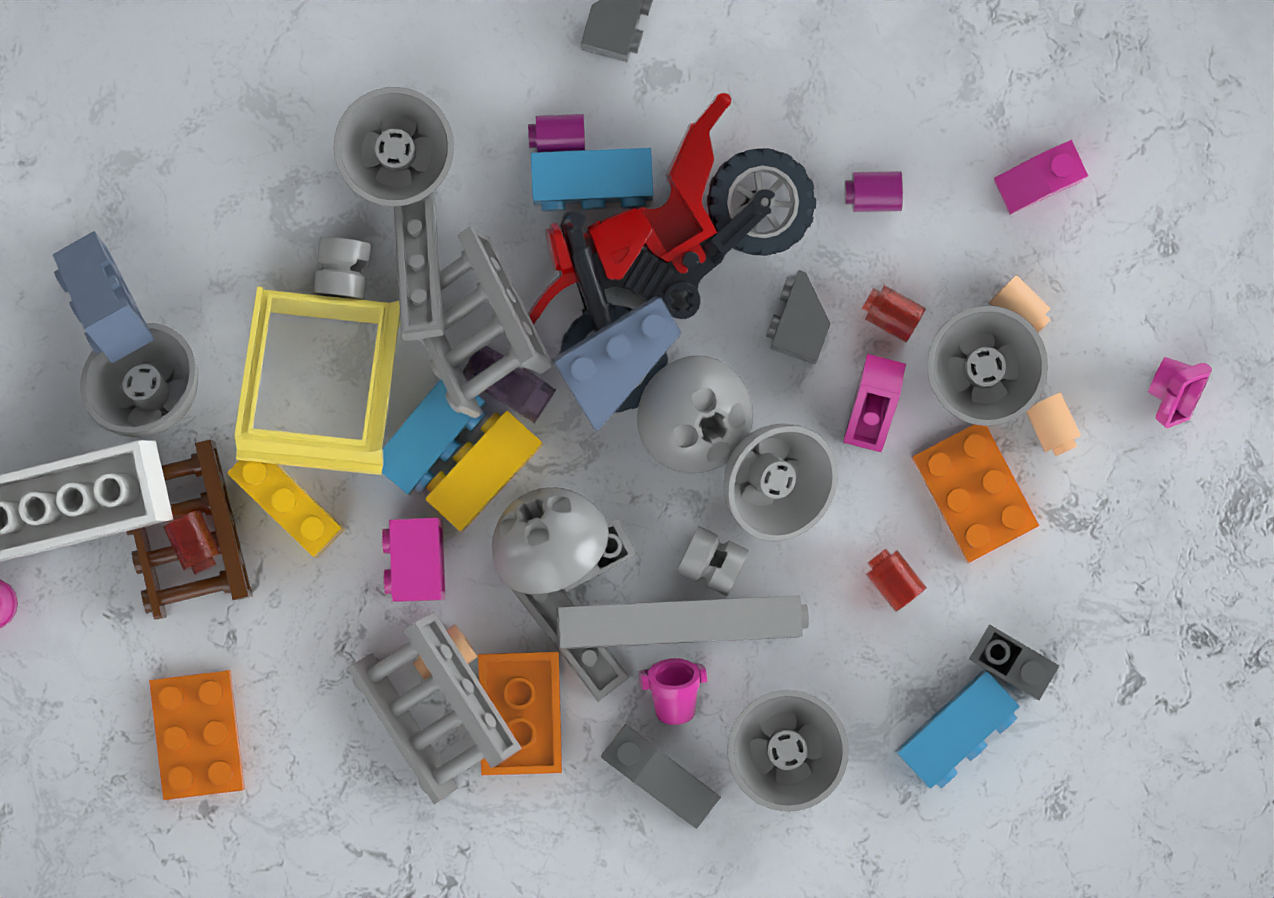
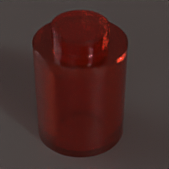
(893, 312)
(192, 542)
(894, 578)

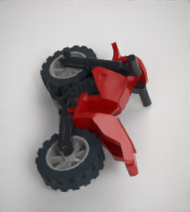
(678, 236)

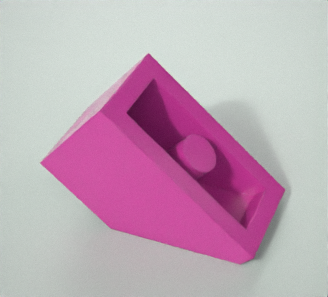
(1041, 177)
(874, 403)

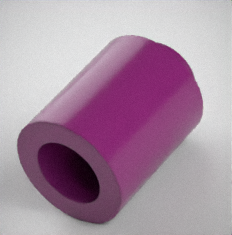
(557, 133)
(874, 191)

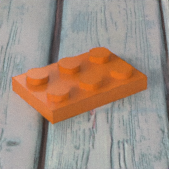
(975, 491)
(528, 699)
(197, 735)

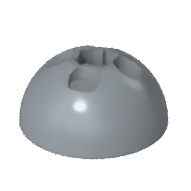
(378, 130)
(1014, 360)
(145, 388)
(681, 404)
(797, 483)
(548, 540)
(788, 782)

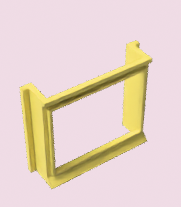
(308, 449)

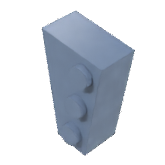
(101, 298)
(616, 358)

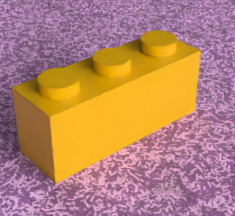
(482, 470)
(288, 504)

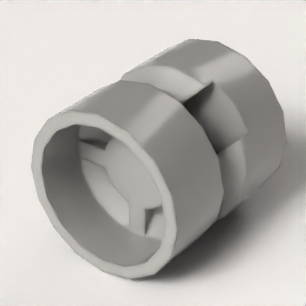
(341, 268)
(699, 555)

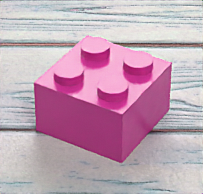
(415, 558)

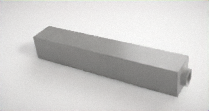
(681, 622)

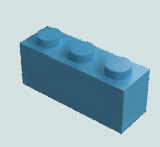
(592, 178)
(425, 439)
(958, 730)

